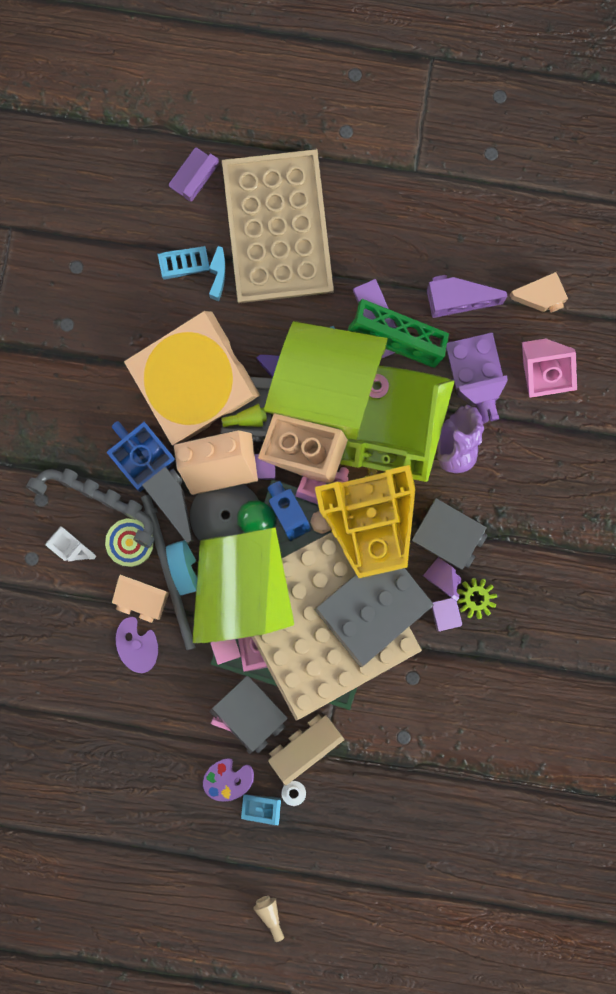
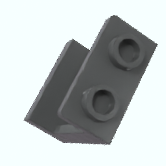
(258, 433)
(450, 534)
(250, 715)

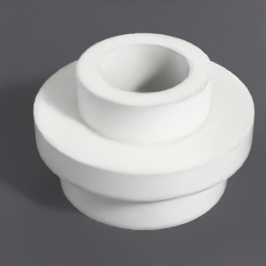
(294, 801)

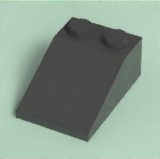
(170, 497)

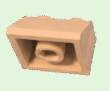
(140, 598)

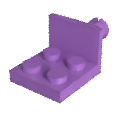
(477, 373)

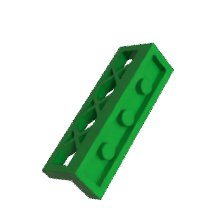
(399, 339)

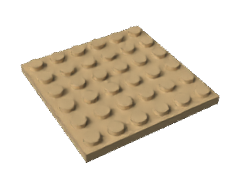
(308, 657)

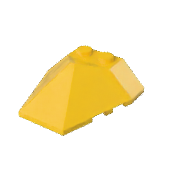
(371, 519)

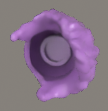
(460, 440)

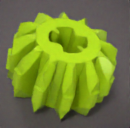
(480, 592)

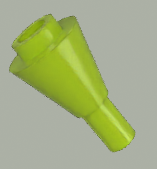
(252, 417)

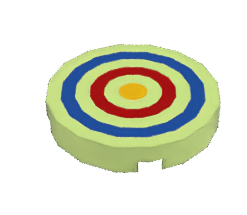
(121, 545)

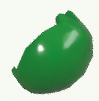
(255, 516)

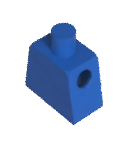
(291, 518)

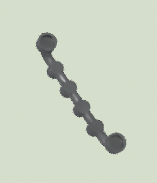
(90, 490)

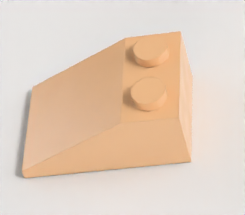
(303, 448)

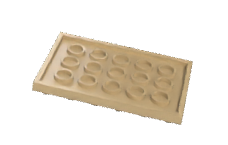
(277, 226)

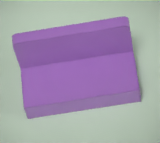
(194, 174)

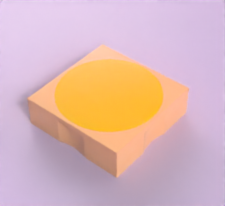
(191, 378)

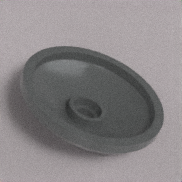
(207, 510)

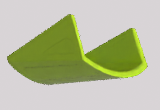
(325, 376)
(402, 424)
(240, 587)

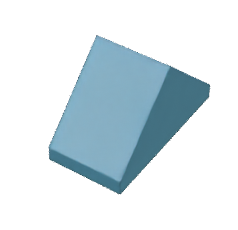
(261, 809)

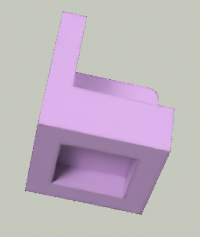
(446, 614)

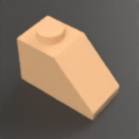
(542, 294)

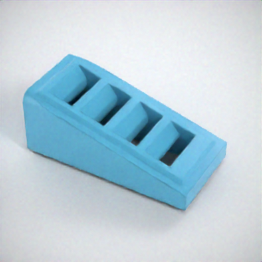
(163, 257)

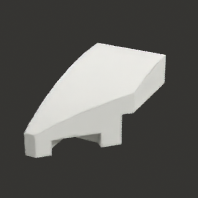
(68, 546)

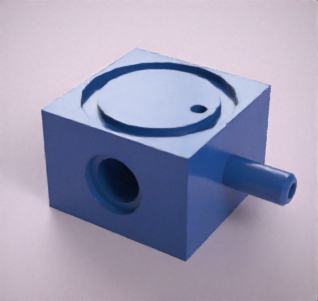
(139, 454)

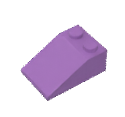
(456, 296)

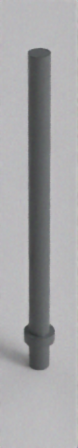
(175, 596)

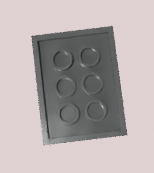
(373, 611)

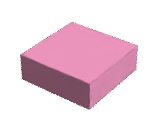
(225, 650)

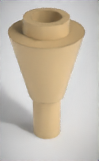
(267, 911)

